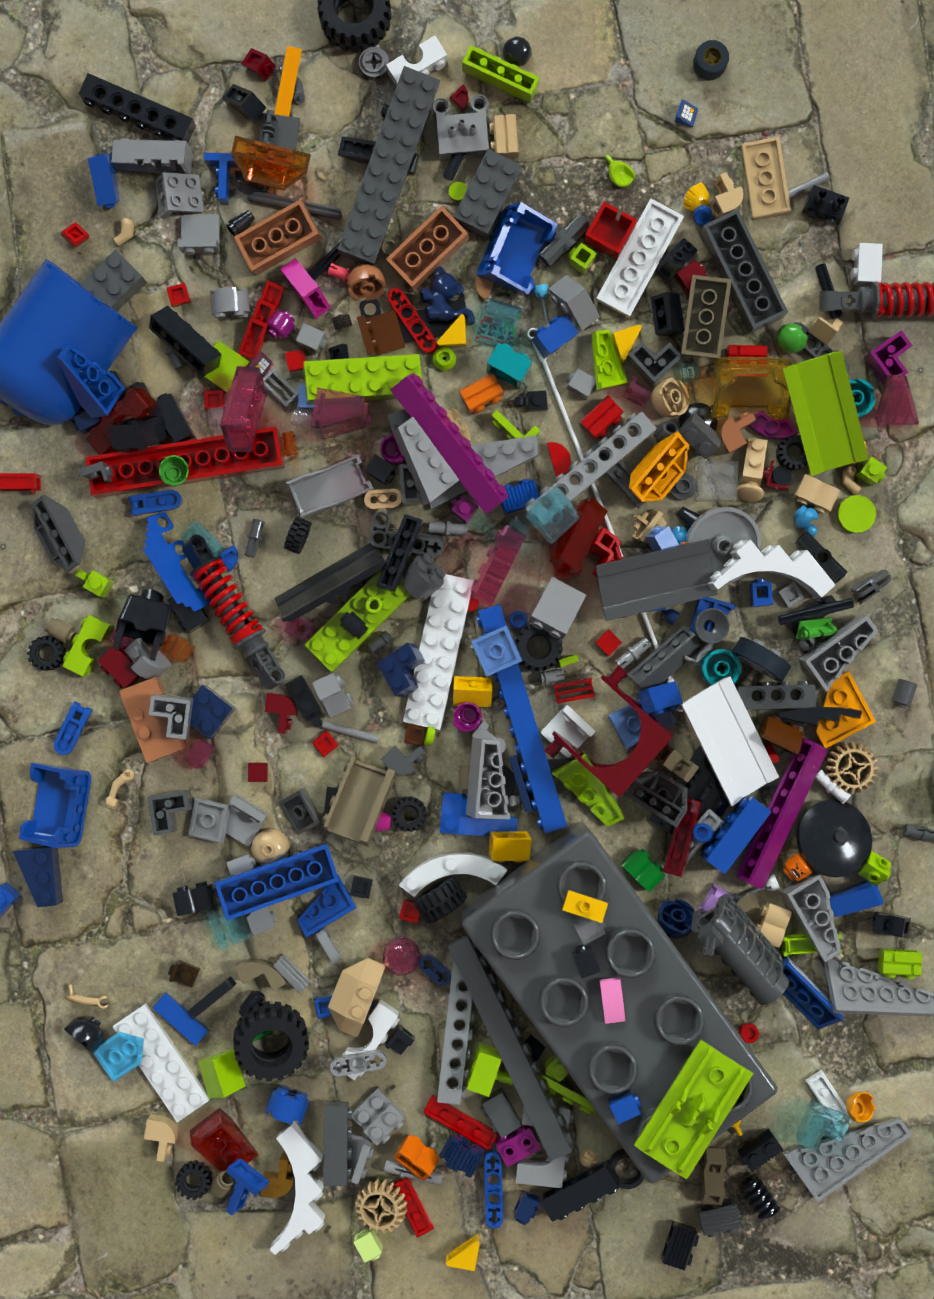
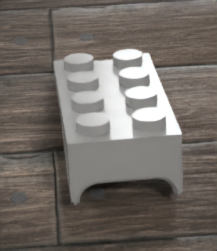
(329, 487)

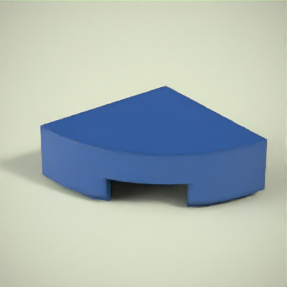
(230, 557)

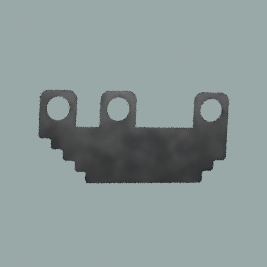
(436, 327)

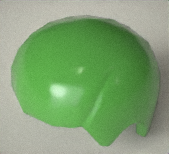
(791, 338)
(173, 470)

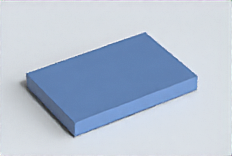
(628, 726)

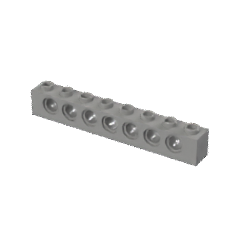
(643, 429)
(447, 1092)

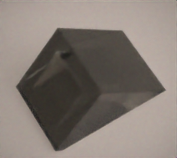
(342, 321)

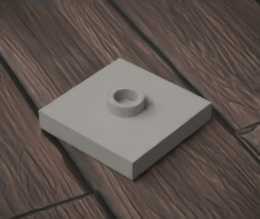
(209, 820)

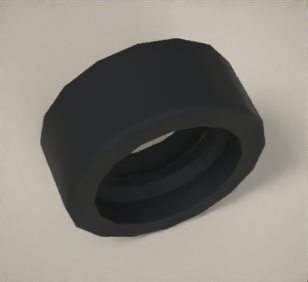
(630, 1183)

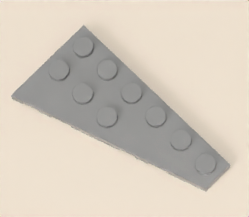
(497, 457)
(871, 993)
(840, 1161)

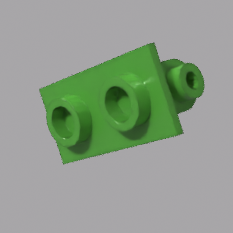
(816, 628)

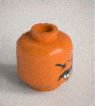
(797, 868)

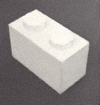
(867, 264)

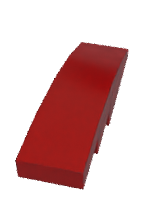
(257, 326)

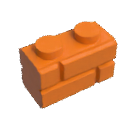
(481, 394)

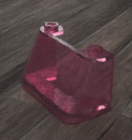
(338, 413)

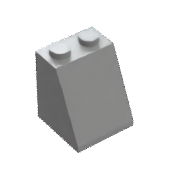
(557, 608)

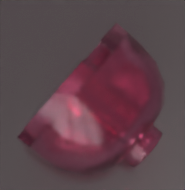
(401, 956)

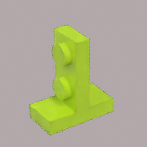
(501, 422)

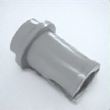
(550, 676)

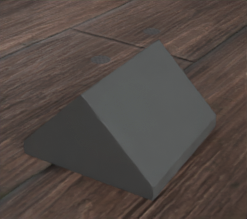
(301, 811)

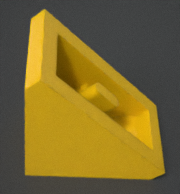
(455, 335)
(624, 340)
(465, 1255)

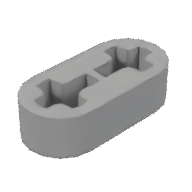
(329, 945)

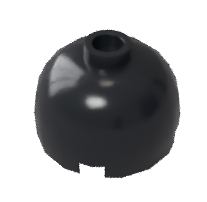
(86, 1032)

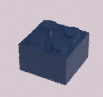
(209, 711)

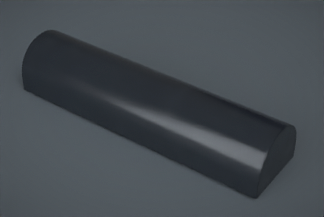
(399, 553)

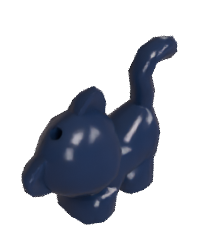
(443, 288)

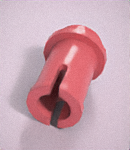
(339, 272)

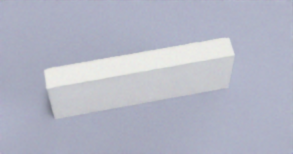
(826, 1093)

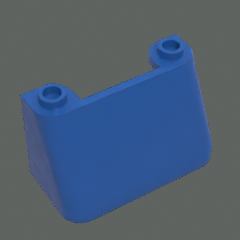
(516, 247)
(58, 806)

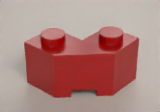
(606, 547)

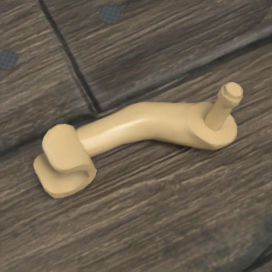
(125, 777)
(85, 1000)

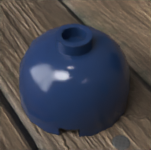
(676, 918)

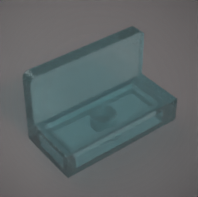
(196, 528)

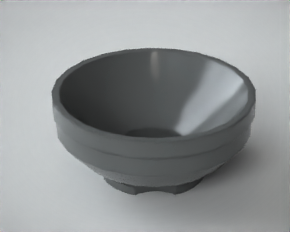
(720, 628)

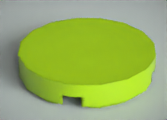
(856, 514)

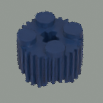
(461, 1154)

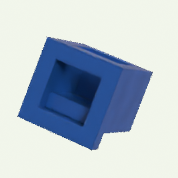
(766, 598)

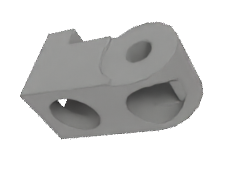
(481, 732)

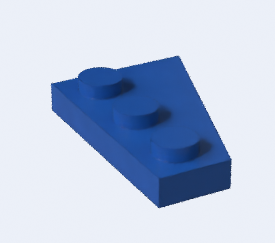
(328, 907)

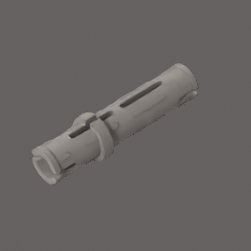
(389, 1167)

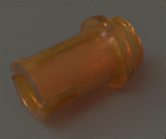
(289, 443)

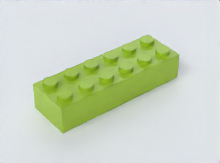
(359, 376)
(333, 644)

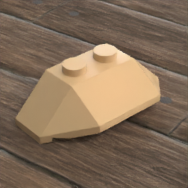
(355, 994)

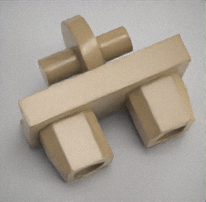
(646, 523)

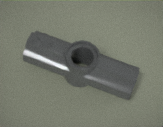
(564, 240)

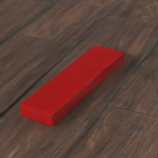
(460, 1123)

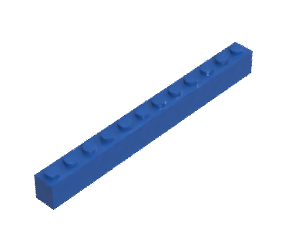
(526, 733)

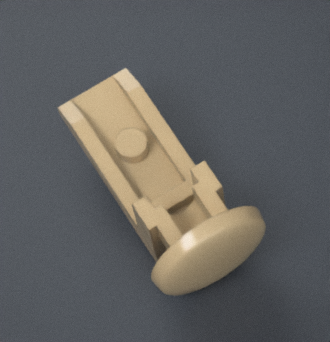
(753, 471)

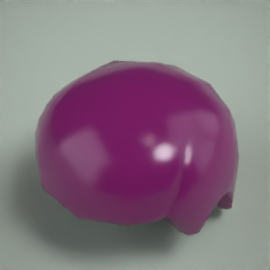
(390, 450)
(467, 717)

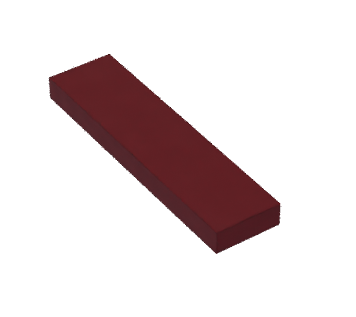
(682, 840)

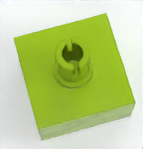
(486, 1070)

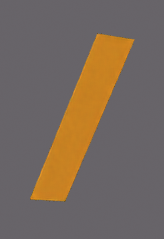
(288, 81)

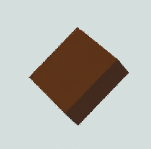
(415, 734)

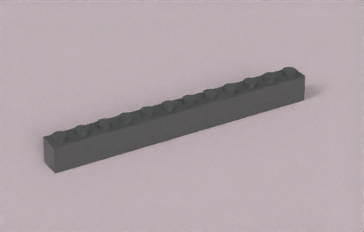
(512, 1047)

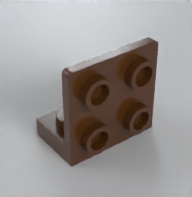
(381, 333)

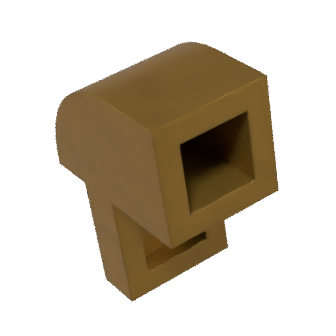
(280, 1181)

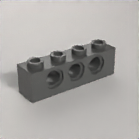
(805, 699)

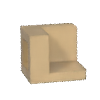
(823, 330)

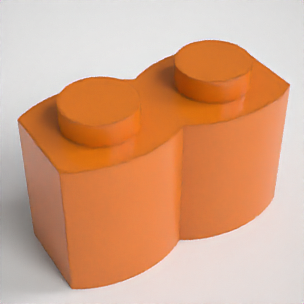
(416, 1157)

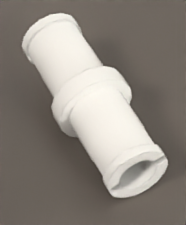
(831, 787)

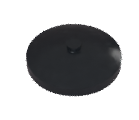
(834, 838)

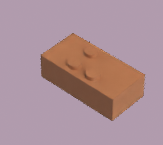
(278, 237)
(427, 248)
(149, 729)

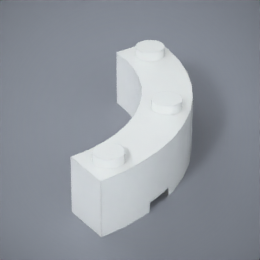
(452, 864)

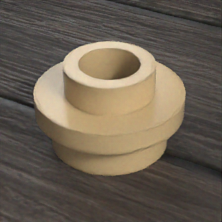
(588, 1158)

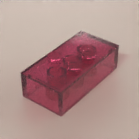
(243, 409)

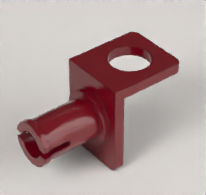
(767, 473)

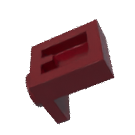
(259, 64)

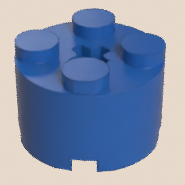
(287, 1105)

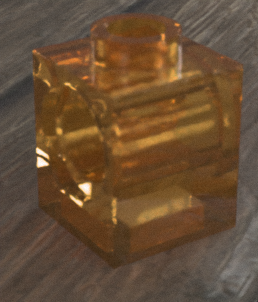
(178, 647)

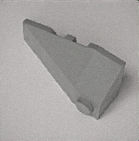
(813, 912)

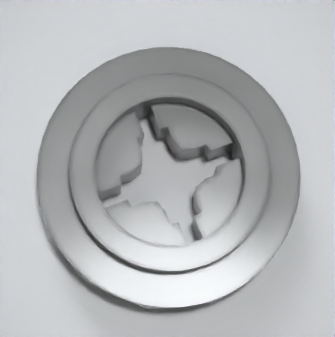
(366, 58)

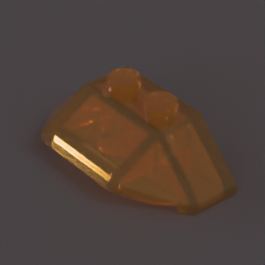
(269, 163)

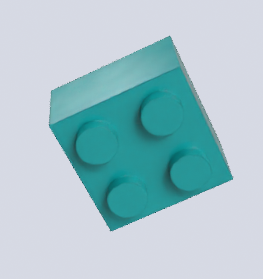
(509, 365)

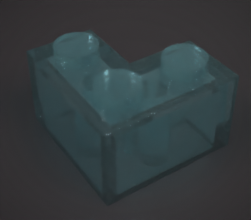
(819, 1121)

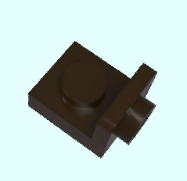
(183, 973)

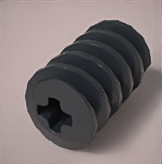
(759, 1196)

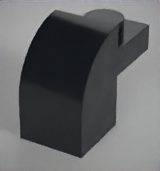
(890, 924)

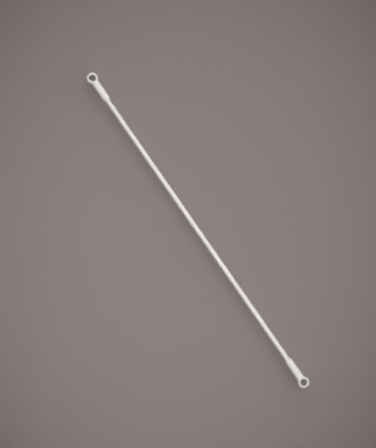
(593, 487)

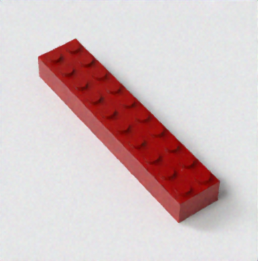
(205, 458)

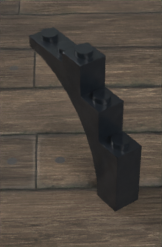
(168, 407)

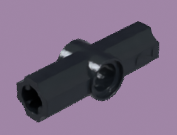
(829, 565)

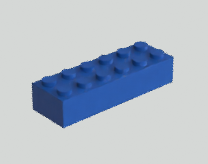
(276, 881)

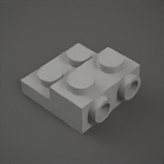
(378, 1116)

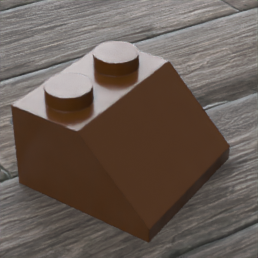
(781, 735)

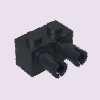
(825, 205)

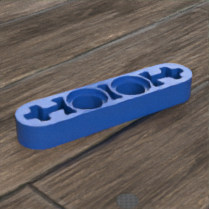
(493, 1189)

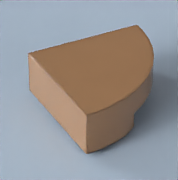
(483, 287)

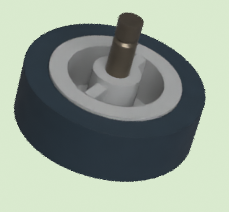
(760, 660)

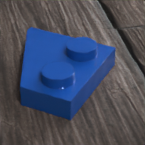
(707, 603)

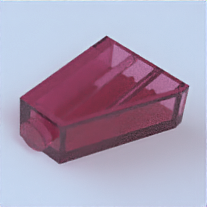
(896, 402)

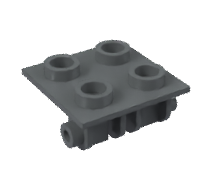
(279, 130)

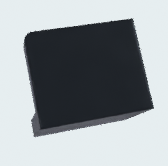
(400, 1040)

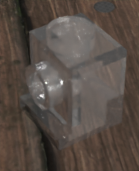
(215, 417)

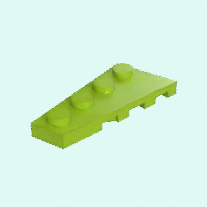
(590, 790)
(569, 1096)

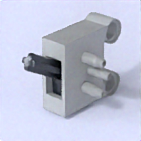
(461, 134)

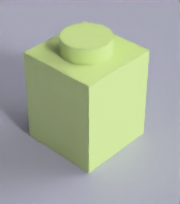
(368, 1245)

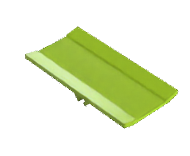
(825, 412)
(693, 1109)

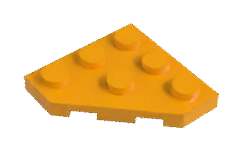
(843, 694)

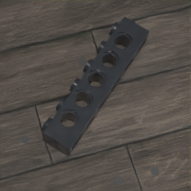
(95, 86)

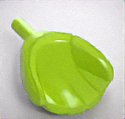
(620, 172)

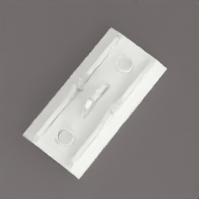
(729, 740)

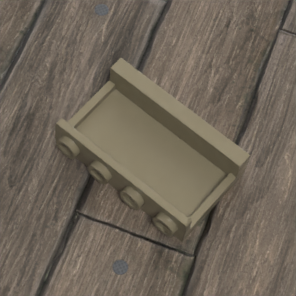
(358, 801)

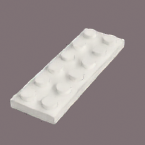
(639, 258)
(164, 1064)

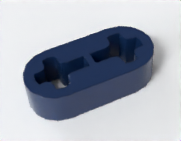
(438, 966)

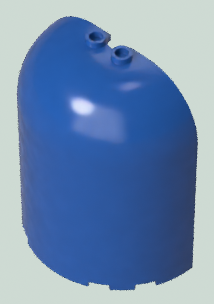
(36, 329)

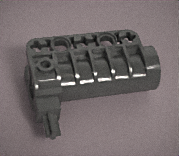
(742, 948)

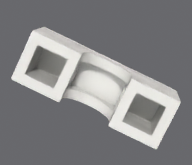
(432, 56)

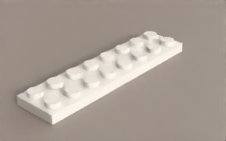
(440, 651)

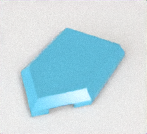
(120, 1054)

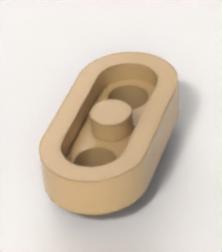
(383, 497)

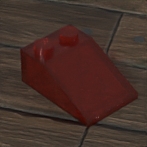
(221, 1141)

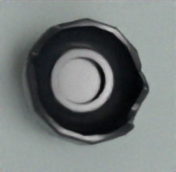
(517, 51)

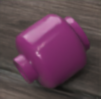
(280, 325)

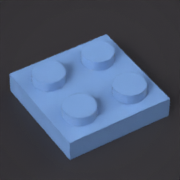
(496, 651)

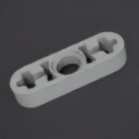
(343, 1061)

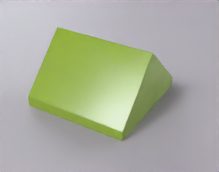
(221, 1074)

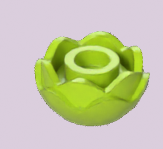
(444, 365)

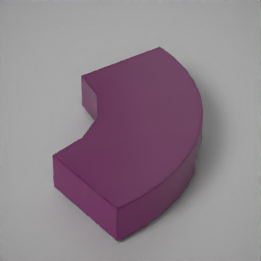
(772, 428)

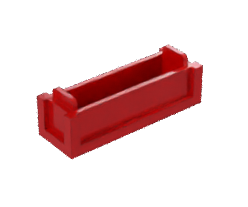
(20, 482)

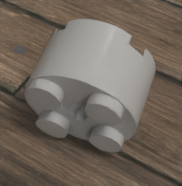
(229, 302)

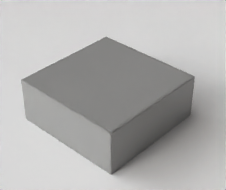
(790, 594)

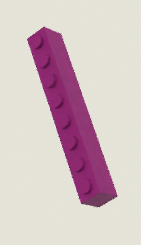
(450, 443)
(785, 808)

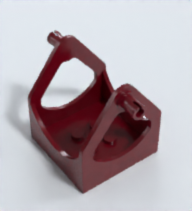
(621, 775)

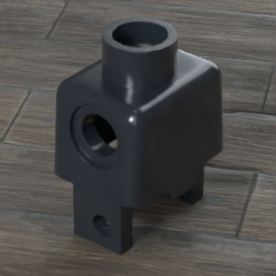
(145, 619)

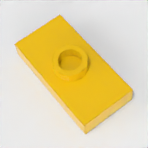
(585, 906)

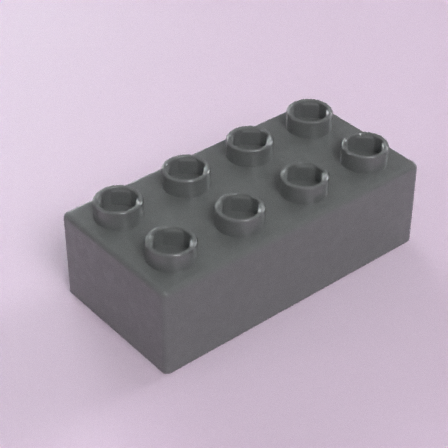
(665, 1004)

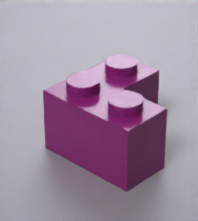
(885, 357)

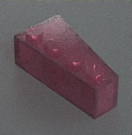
(498, 565)

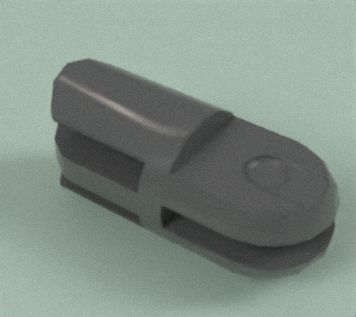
(870, 586)

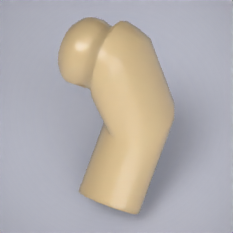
(127, 229)
(848, 479)

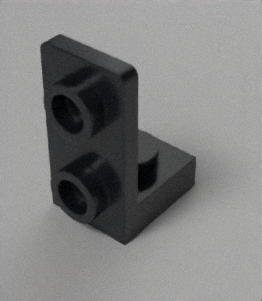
(676, 259)

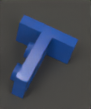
(222, 162)
(247, 1181)

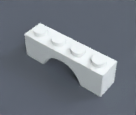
(381, 1019)

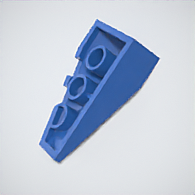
(92, 386)
(457, 822)

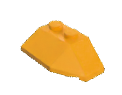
(660, 469)

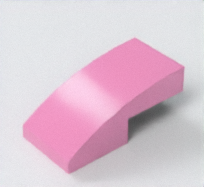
(612, 1000)

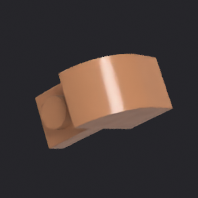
(731, 431)

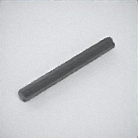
(283, 202)

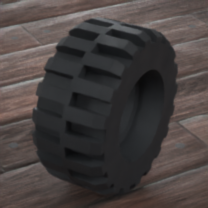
(354, 34)
(277, 1063)

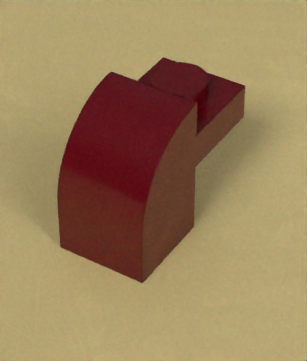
(284, 706)

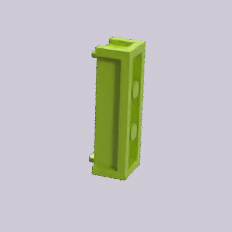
(798, 944)

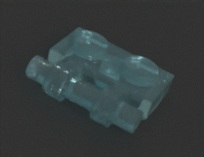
(236, 929)

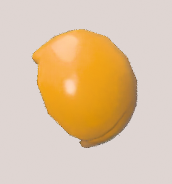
(860, 1106)

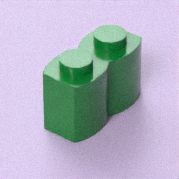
(642, 869)

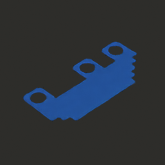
(168, 567)

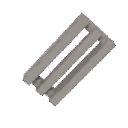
(291, 400)
(291, 973)

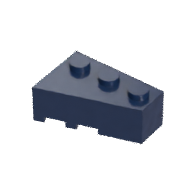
(42, 874)

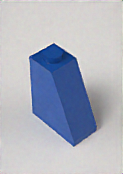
(104, 179)
(855, 898)

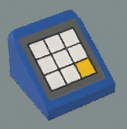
(686, 114)

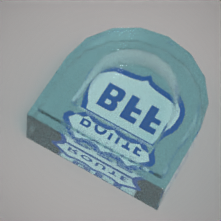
(689, 372)

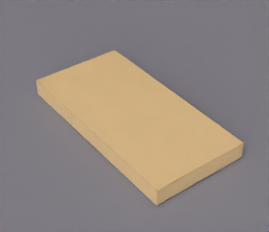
(766, 178)

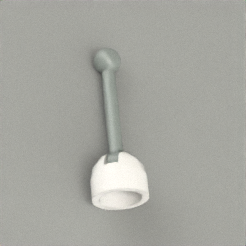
(771, 885)

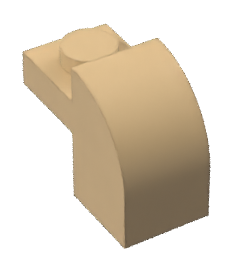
(728, 198)
(163, 1130)

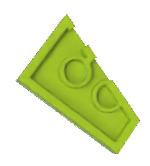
(607, 363)

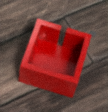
(608, 233)

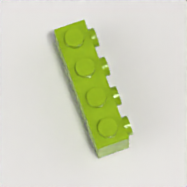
(500, 74)

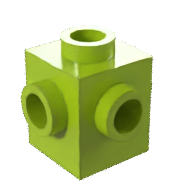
(875, 869)

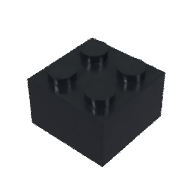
(137, 433)

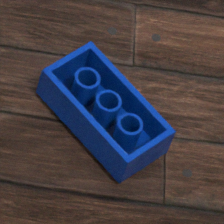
(735, 833)

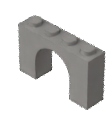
(544, 1171)

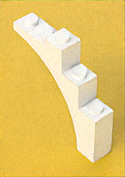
(799, 567)
(304, 1158)

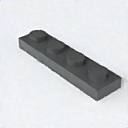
(620, 476)

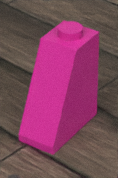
(305, 288)

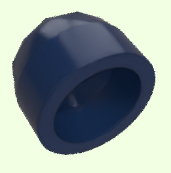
(670, 616)

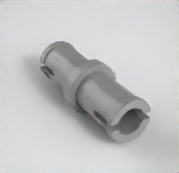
(448, 528)
(633, 653)

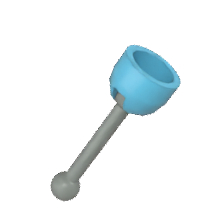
(541, 292)

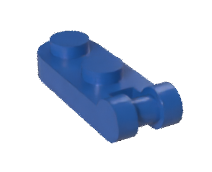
(155, 502)
(71, 729)

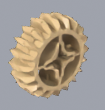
(848, 762)
(391, 1203)

